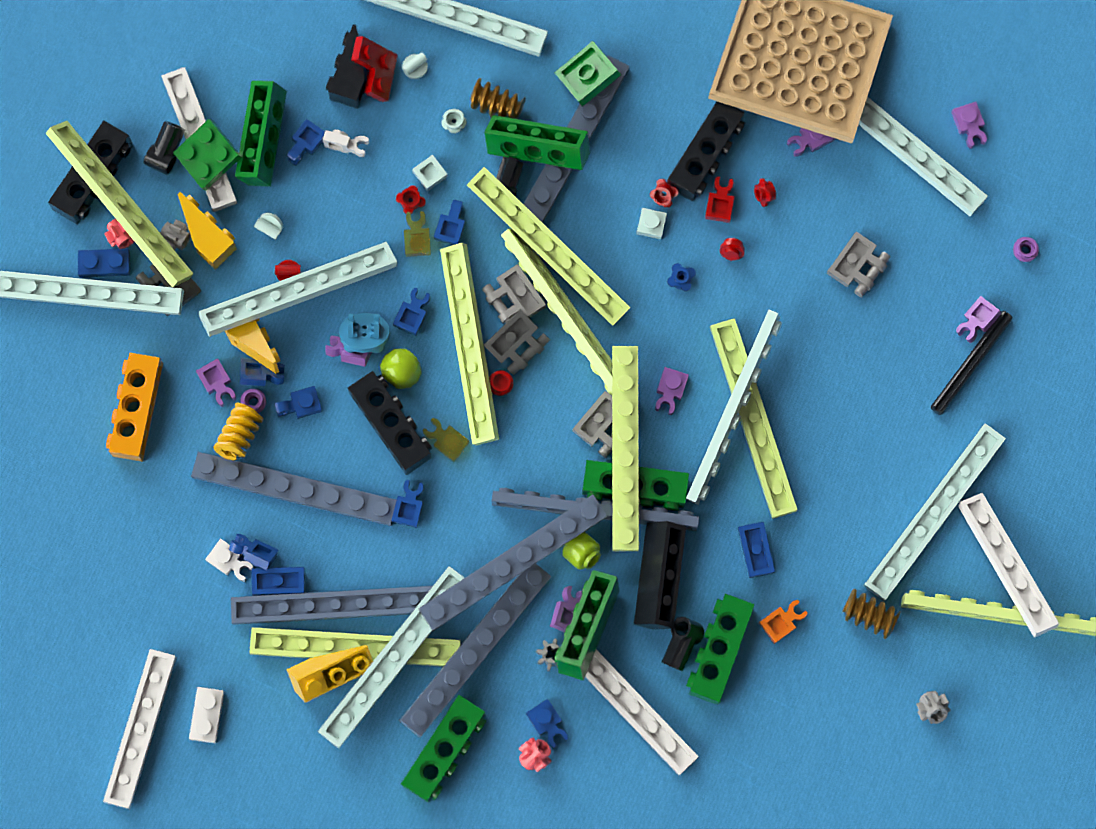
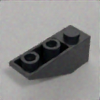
(349, 78)

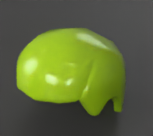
(400, 368)

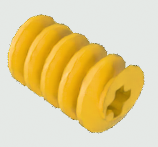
(236, 431)

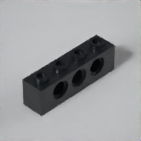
(720, 115)
(104, 138)
(407, 458)

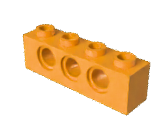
(135, 445)

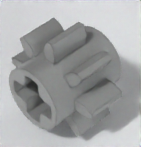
(176, 234)
(549, 662)
(933, 707)

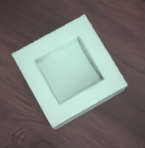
(430, 173)
(651, 223)

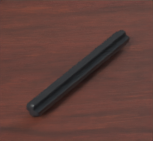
(971, 363)

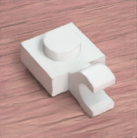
(341, 142)

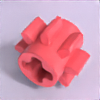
(117, 235)
(535, 754)

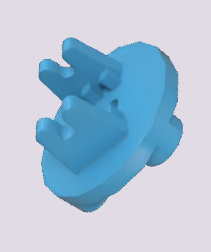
(364, 333)

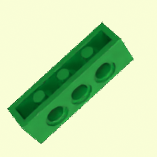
(261, 133)
(537, 142)
(648, 477)
(712, 689)
(462, 711)

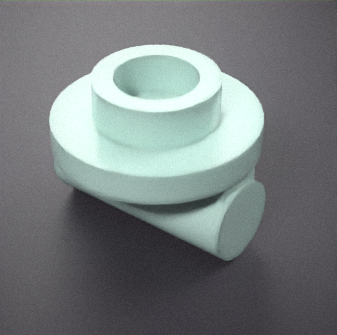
(415, 66)
(269, 224)

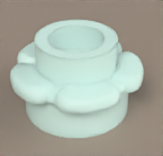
(449, 116)

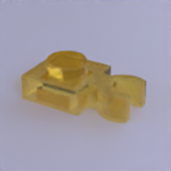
(417, 238)
(448, 442)

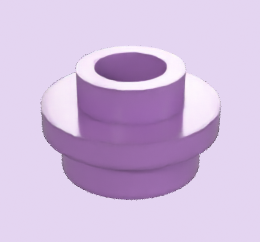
(1029, 243)
(254, 393)

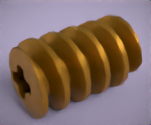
(495, 102)
(870, 613)

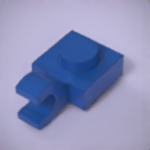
(307, 139)
(450, 227)
(303, 402)

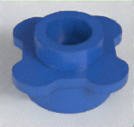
(675, 281)

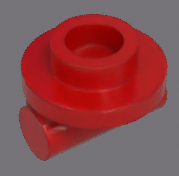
(287, 269)

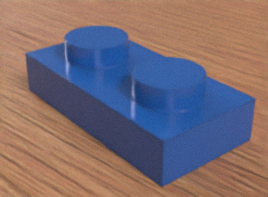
(103, 262)
(756, 550)
(278, 581)

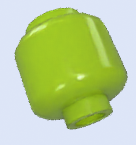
(582, 551)

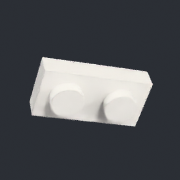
(206, 715)

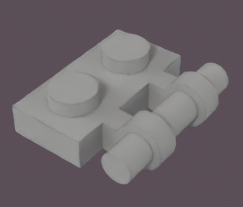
(852, 259)
(520, 292)
(595, 423)

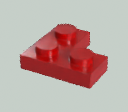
(380, 64)

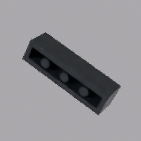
(660, 575)

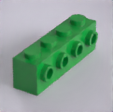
(587, 625)

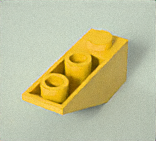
(208, 239)
(253, 342)
(328, 671)

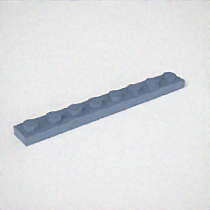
(585, 118)
(294, 488)
(557, 504)
(512, 562)
(326, 605)
(474, 650)

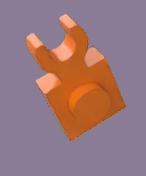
(780, 623)

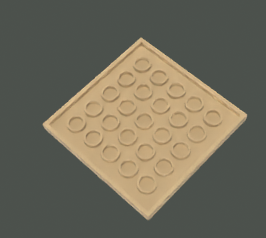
(802, 62)

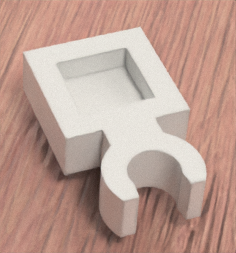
(226, 560)

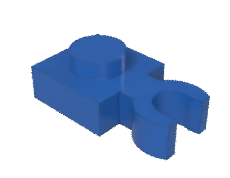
(411, 315)
(256, 374)
(408, 508)
(255, 552)
(545, 720)

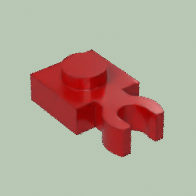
(720, 204)

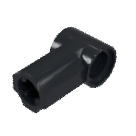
(161, 155)
(510, 173)
(682, 642)

